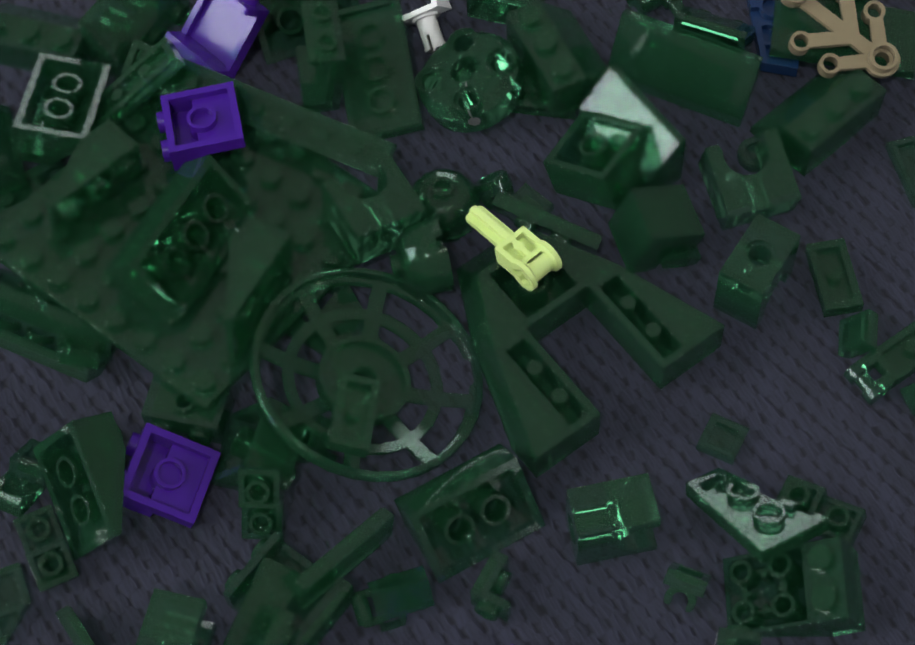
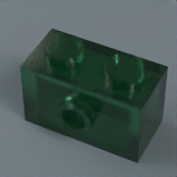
(179, 415)

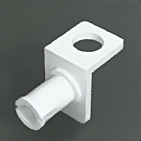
(427, 23)

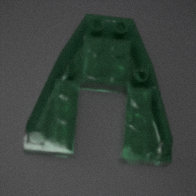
(534, 397)

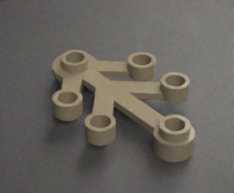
(846, 33)

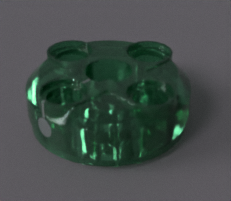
(471, 81)

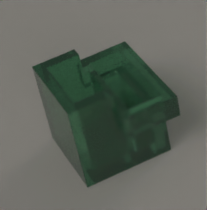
(657, 228)

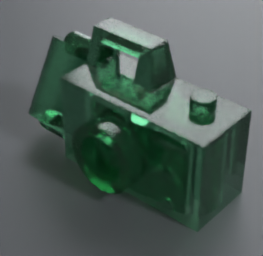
(392, 598)

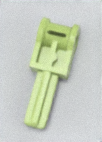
(516, 251)

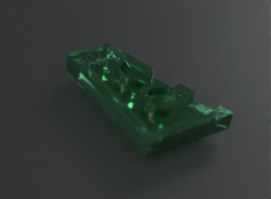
(751, 518)

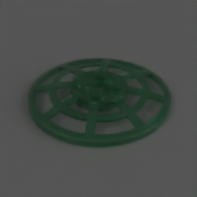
(367, 357)

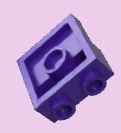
(199, 123)
(167, 475)

